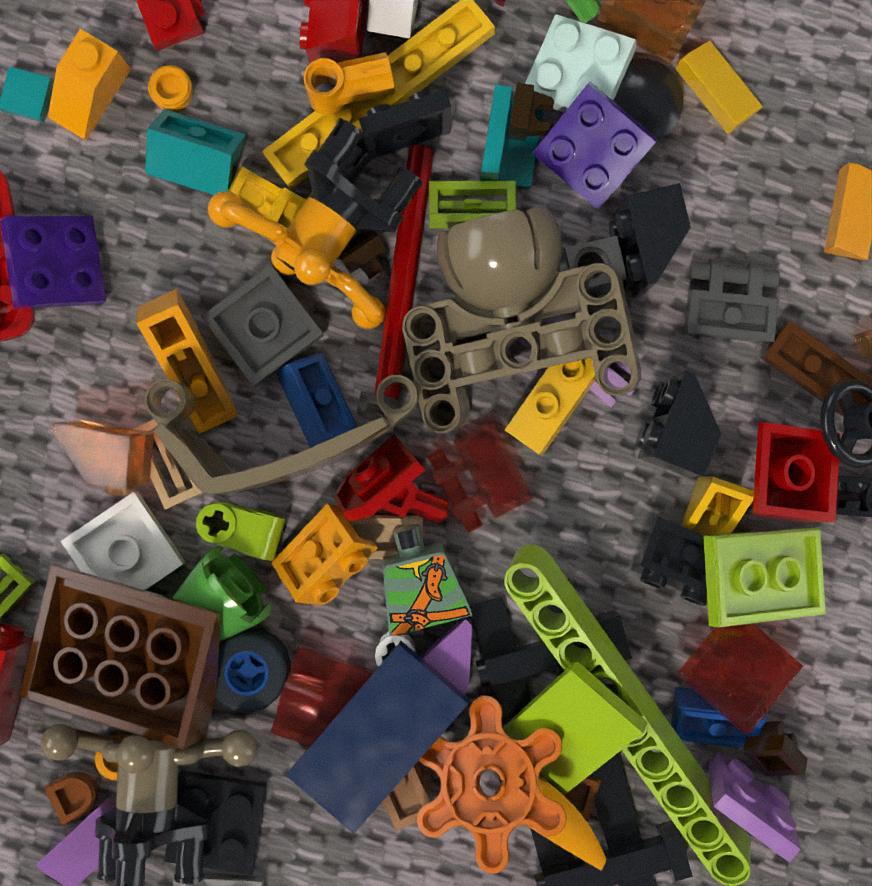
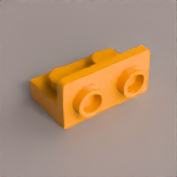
(322, 557)

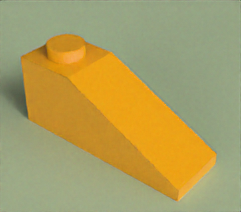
(186, 358)

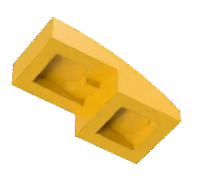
(266, 198)

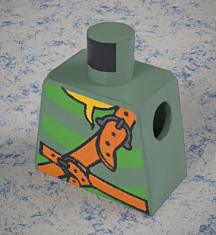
(421, 584)

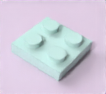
(575, 56)

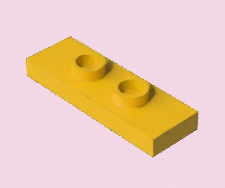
(552, 403)

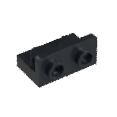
(675, 559)

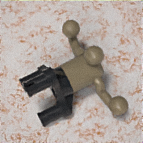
(147, 798)

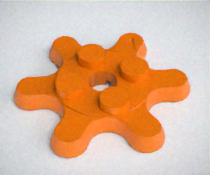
(519, 799)

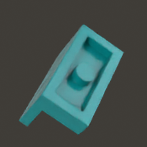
(192, 152)
(504, 157)

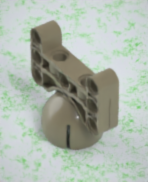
(502, 272)

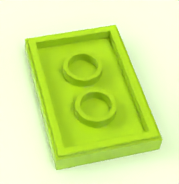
(764, 576)
(586, 717)

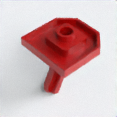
(387, 484)

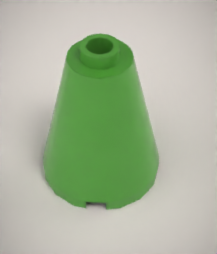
(228, 588)

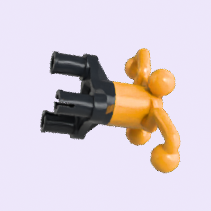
(328, 219)

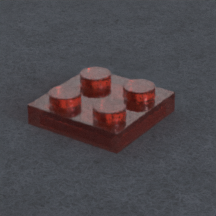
(740, 673)

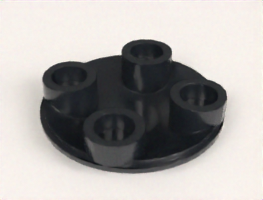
(651, 96)

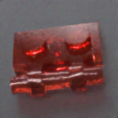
(491, 470)

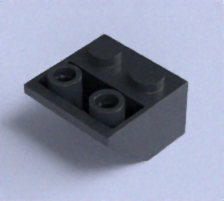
(649, 233)
(682, 428)

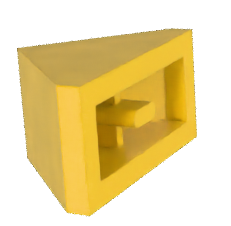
(716, 506)

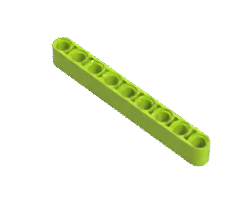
(718, 840)

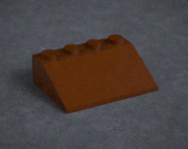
(124, 657)

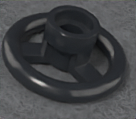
(856, 421)

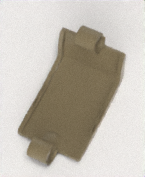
(214, 477)

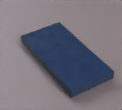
(378, 737)

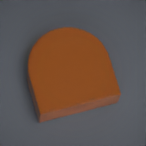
(72, 796)

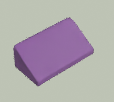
(77, 853)

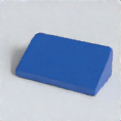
(316, 399)
(701, 723)

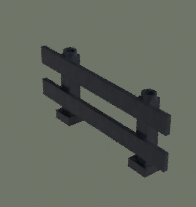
(628, 856)

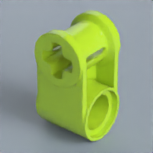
(249, 529)

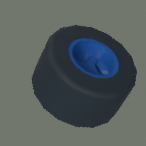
(237, 678)

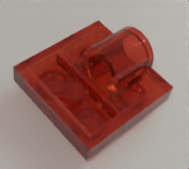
(315, 694)

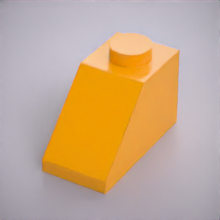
(85, 84)

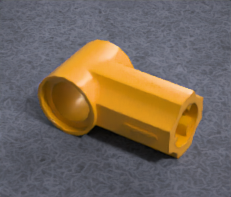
(354, 81)

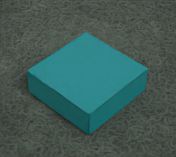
(26, 94)

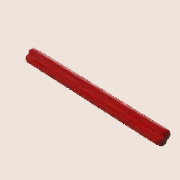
(404, 271)

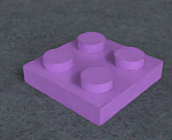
(753, 806)

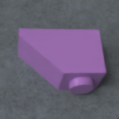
(452, 654)

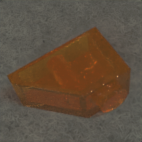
(107, 454)

